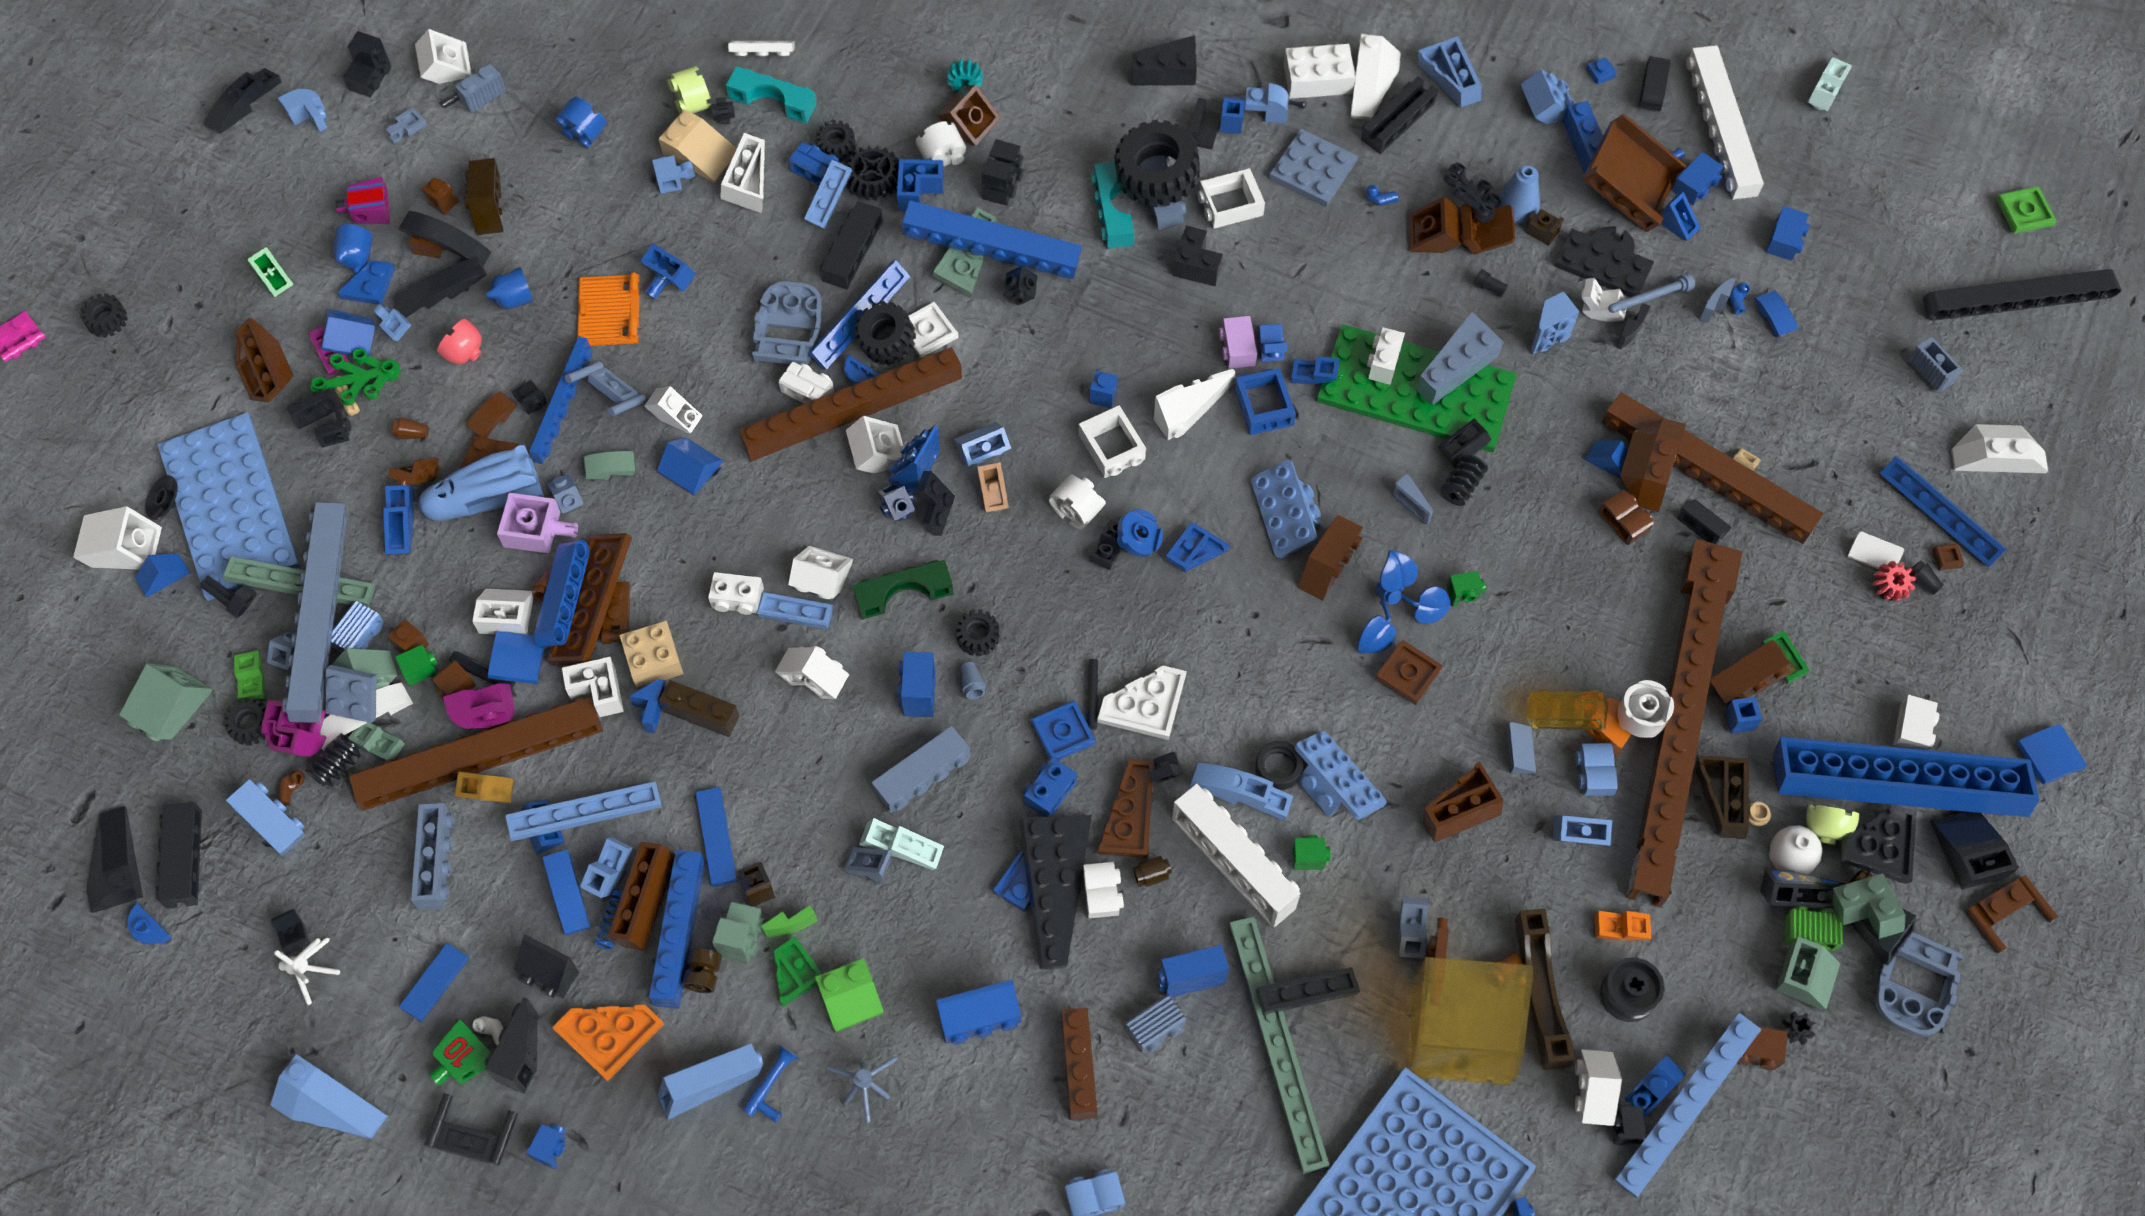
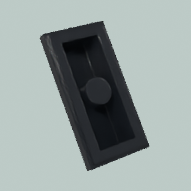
(1465, 442)

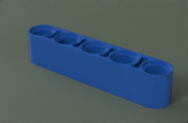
(562, 593)

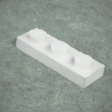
(761, 48)

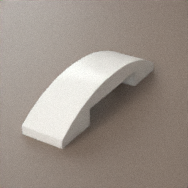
(388, 699)

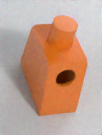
(1613, 732)

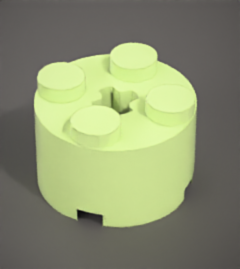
(689, 90)

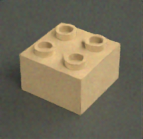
(651, 654)

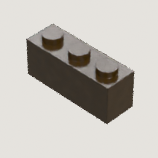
(699, 708)

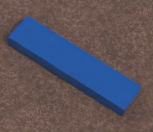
(716, 837)

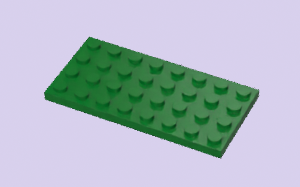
(1479, 397)

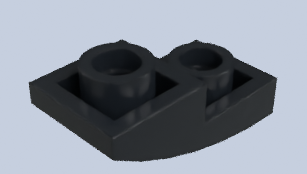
(1107, 548)

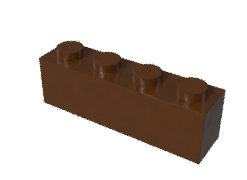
(642, 896)
(1079, 1064)

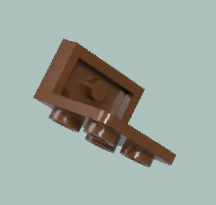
(1487, 236)

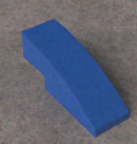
(398, 519)
(566, 892)

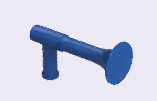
(756, 1101)

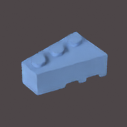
(1451, 70)
(267, 816)

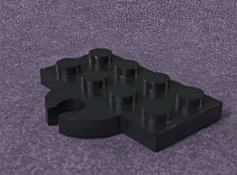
(1607, 261)

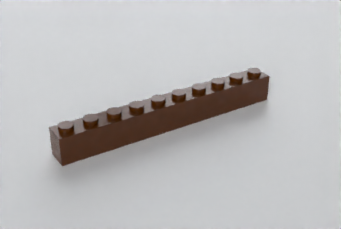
(851, 404)
(1722, 473)
(475, 753)

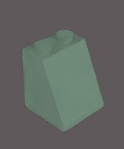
(163, 701)

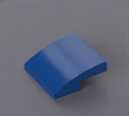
(515, 658)
(2051, 754)

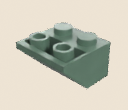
(1808, 973)

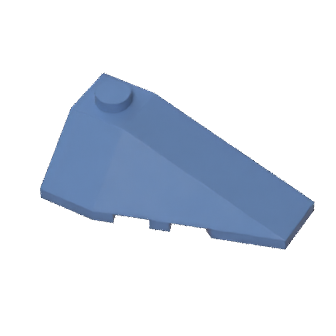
(317, 1099)

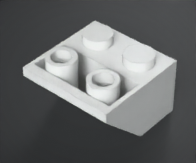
(503, 611)

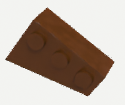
(1329, 557)

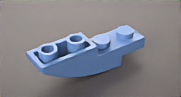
(1244, 787)

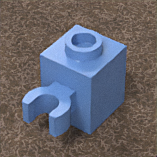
(669, 174)

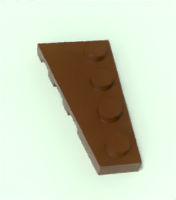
(1130, 817)

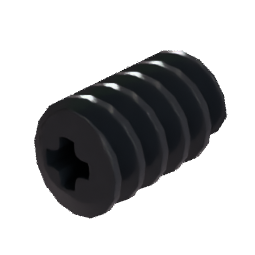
(1463, 479)
(334, 761)

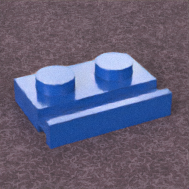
(1014, 884)

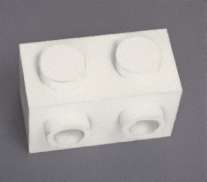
(1386, 355)
(735, 593)

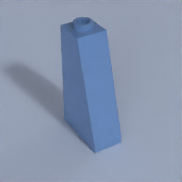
(708, 1079)

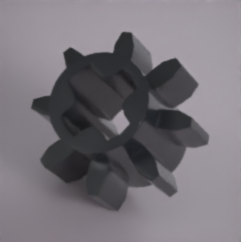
(723, 110)
(1804, 1030)

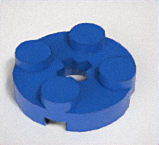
(1129, 538)

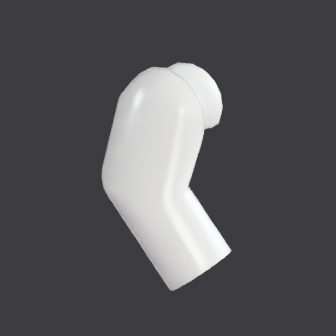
(488, 1026)

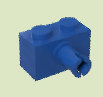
(666, 270)

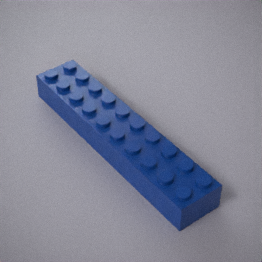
(1905, 777)

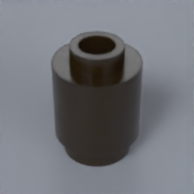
(1152, 871)

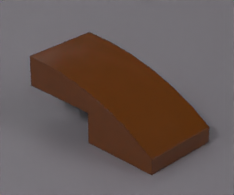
(490, 413)

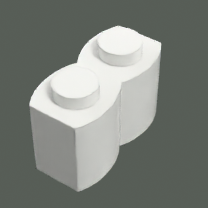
(1101, 890)

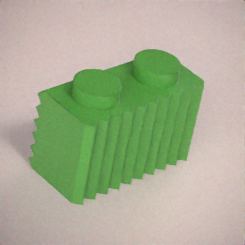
(1819, 927)

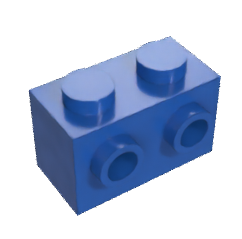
(1049, 788)

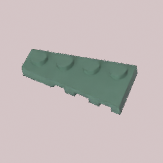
(962, 267)

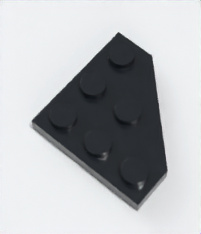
(1884, 845)

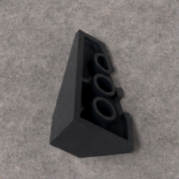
(113, 865)

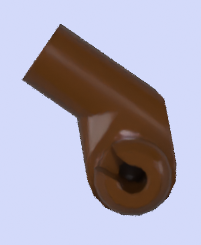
(288, 785)

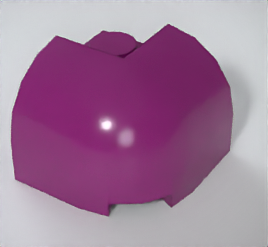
(480, 707)
(291, 737)

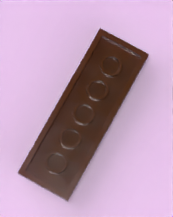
(598, 584)

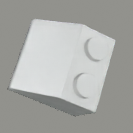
(442, 58)
(874, 444)
(819, 572)

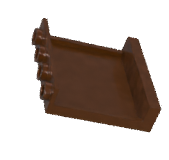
(1633, 172)

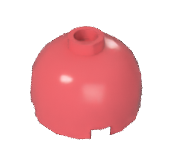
(461, 344)

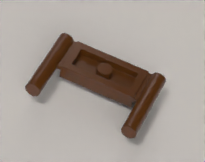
(2003, 904)

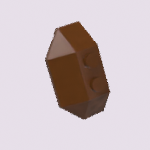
(260, 362)
(1651, 461)

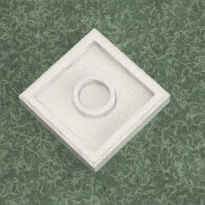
(931, 329)

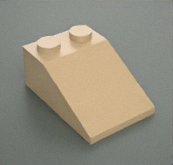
(696, 141)

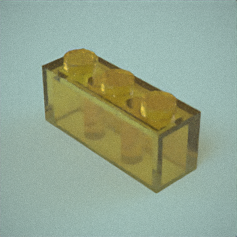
(1567, 710)

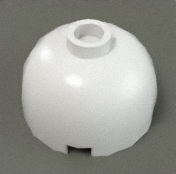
(1795, 849)

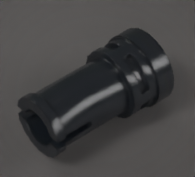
(1485, 280)

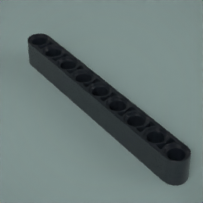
(2021, 294)

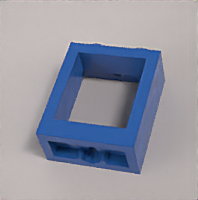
(1269, 420)

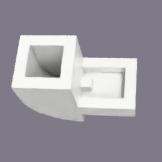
(1597, 302)

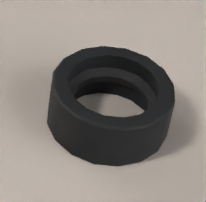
(1284, 748)

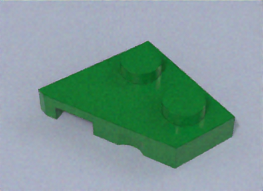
(794, 971)

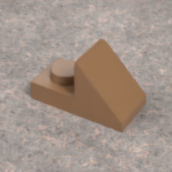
(992, 487)

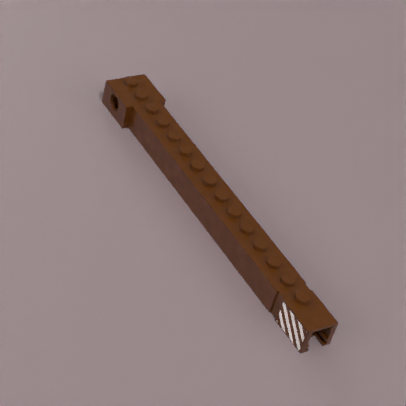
(1709, 585)

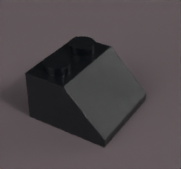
(545, 968)

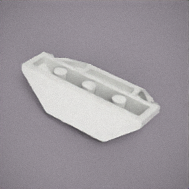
(1999, 450)

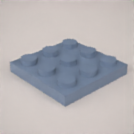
(1313, 167)

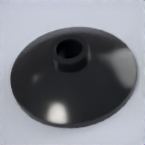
(161, 497)

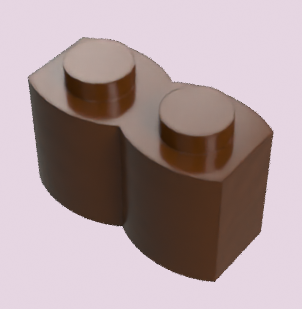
(1626, 517)

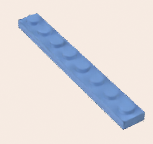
(1687, 1105)

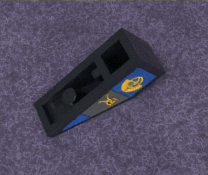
(1797, 889)

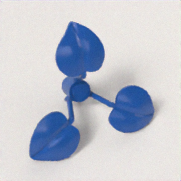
(1396, 573)

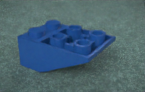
(916, 457)

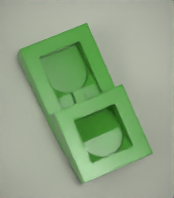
(250, 676)
(782, 926)

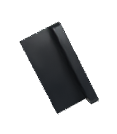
(1204, 125)
(1703, 522)

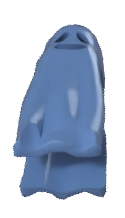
(481, 486)

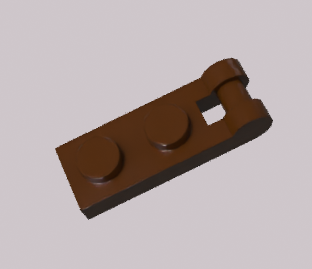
(617, 614)

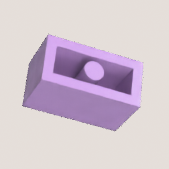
(1239, 342)

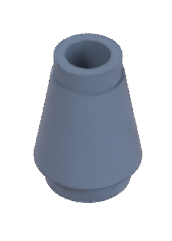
(972, 682)

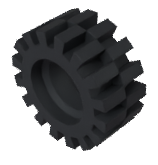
(836, 131)
(96, 307)
(973, 620)
(237, 713)

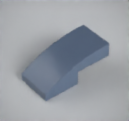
(1718, 299)

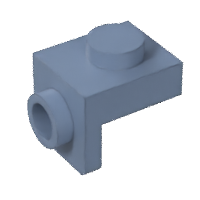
(565, 493)

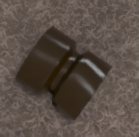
(702, 970)

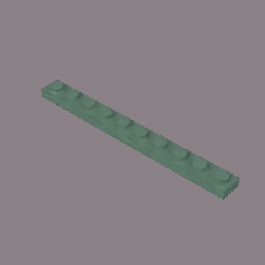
(1280, 1050)

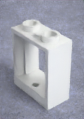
(1241, 179)
(1103, 423)

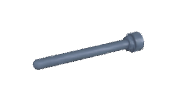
(1682, 284)

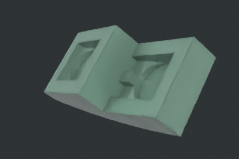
(609, 463)
(376, 742)

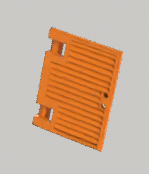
(608, 309)

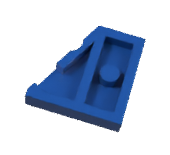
(1195, 548)

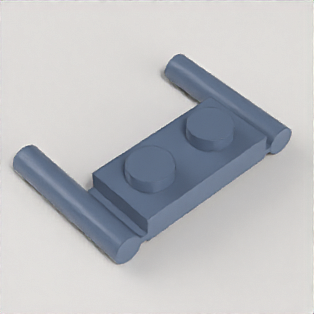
(610, 385)

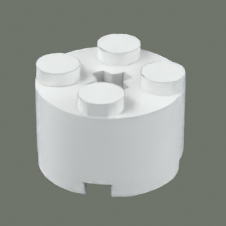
(942, 143)
(1076, 501)
(1645, 709)

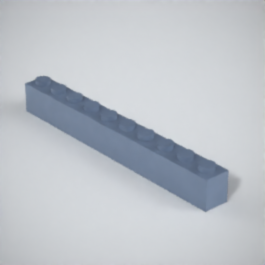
(316, 613)

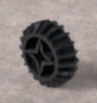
(871, 179)

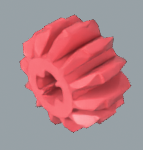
(1896, 590)

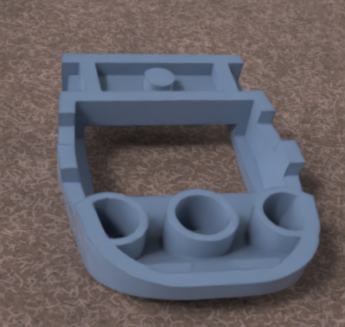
(787, 306)
(1909, 1009)

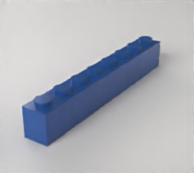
(991, 239)

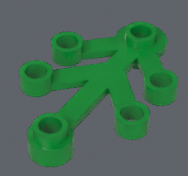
(358, 376)

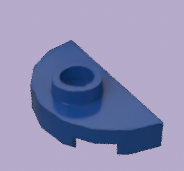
(857, 371)
(145, 928)

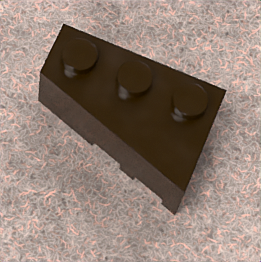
(483, 195)
(1727, 793)

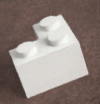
(813, 669)
(595, 680)
(1599, 1087)

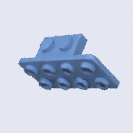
(1286, 508)
(1335, 779)

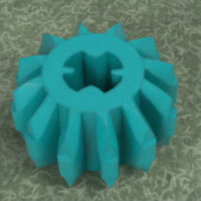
(964, 74)

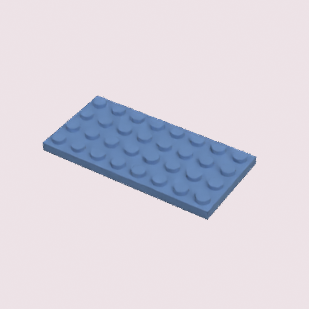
(227, 499)

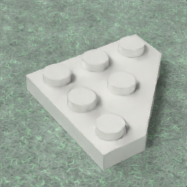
(1146, 703)

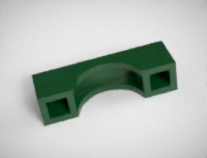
(928, 579)

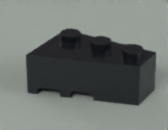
(1165, 64)

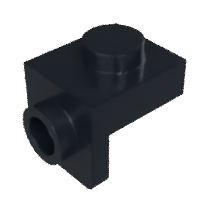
(290, 931)

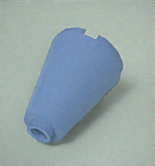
(1522, 193)

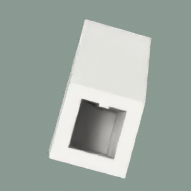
(673, 409)

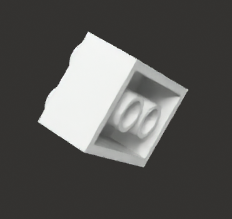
(1319, 71)

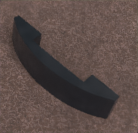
(444, 235)

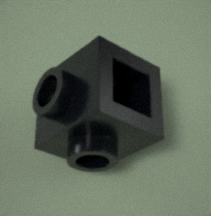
(1020, 285)

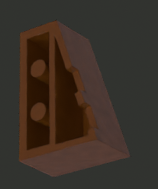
(1753, 673)
(1464, 805)

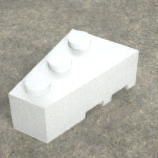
(746, 175)

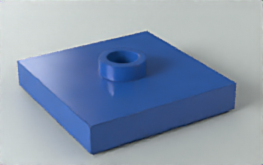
(1063, 731)

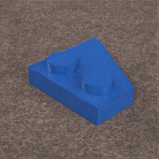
(369, 283)

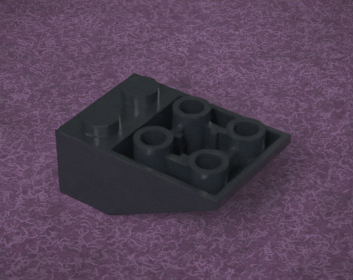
(1974, 849)
(516, 1054)

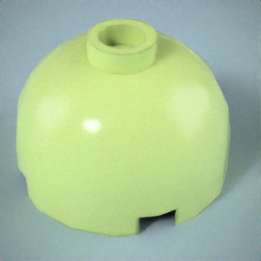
(1830, 823)

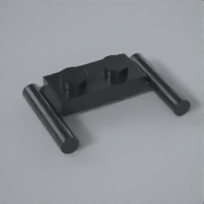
(467, 1141)

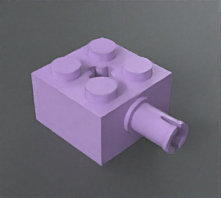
(532, 523)

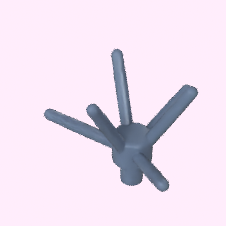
(863, 1081)

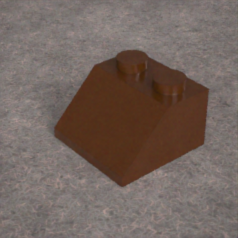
(970, 114)
(1435, 227)

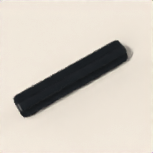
(476, 668)

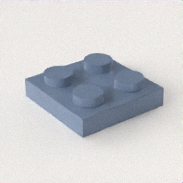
(351, 693)

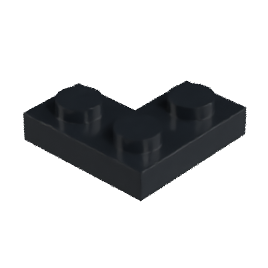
(939, 500)

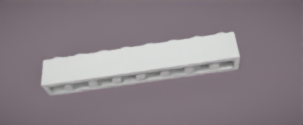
(1724, 122)

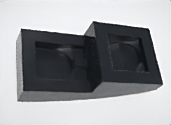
(1632, 327)

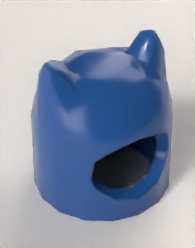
(352, 246)
(510, 290)

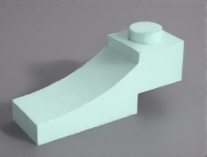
(1829, 84)
(901, 843)

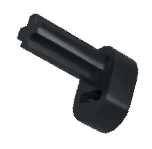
(235, 603)

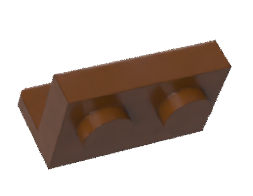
(422, 471)

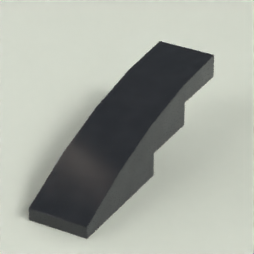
(445, 283)

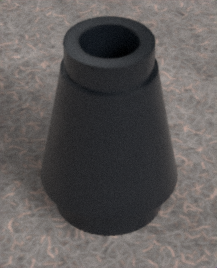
(1926, 577)

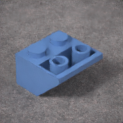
(1547, 96)
(1554, 322)

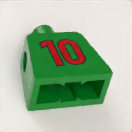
(459, 1055)

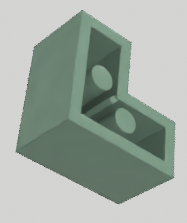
(369, 661)
(1872, 900)
(738, 933)

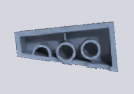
(1463, 356)

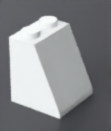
(116, 539)

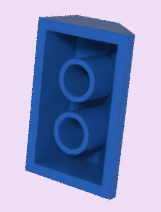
(979, 1012)

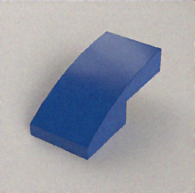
(1777, 312)
(1314, 372)

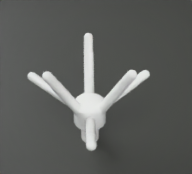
(298, 965)

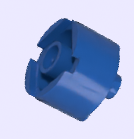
(580, 122)

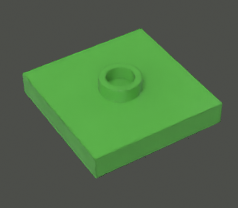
(2026, 210)

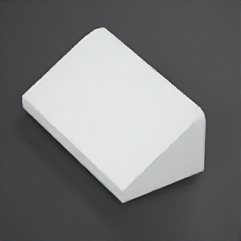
(1874, 551)

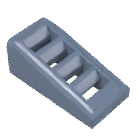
(1411, 497)

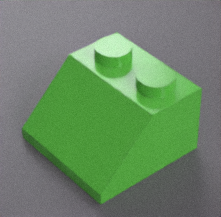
(849, 995)

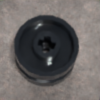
(1632, 989)

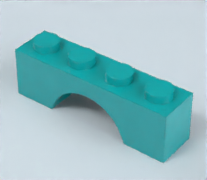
(749, 86)
(1117, 226)

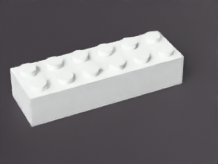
(1236, 855)

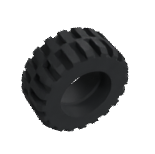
(1155, 140)

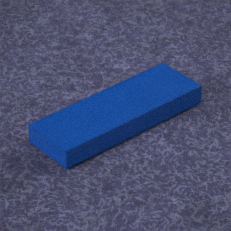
(434, 982)

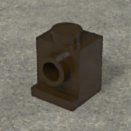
(1544, 226)

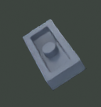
(868, 863)

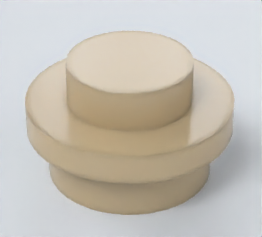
(1759, 814)

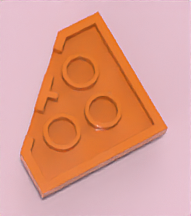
(608, 1034)

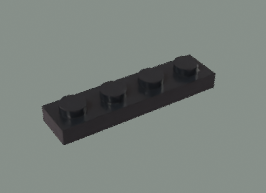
(1307, 991)

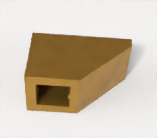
(484, 787)

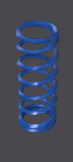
(616, 897)

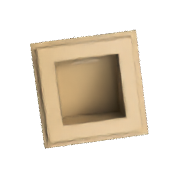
(1747, 459)

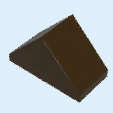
(756, 884)

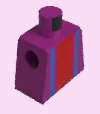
(366, 202)

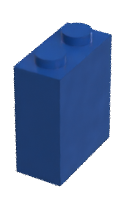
(1193, 971)

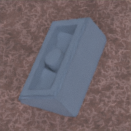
(1520, 748)

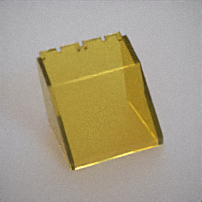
(1469, 1020)

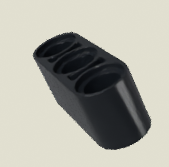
(1654, 83)

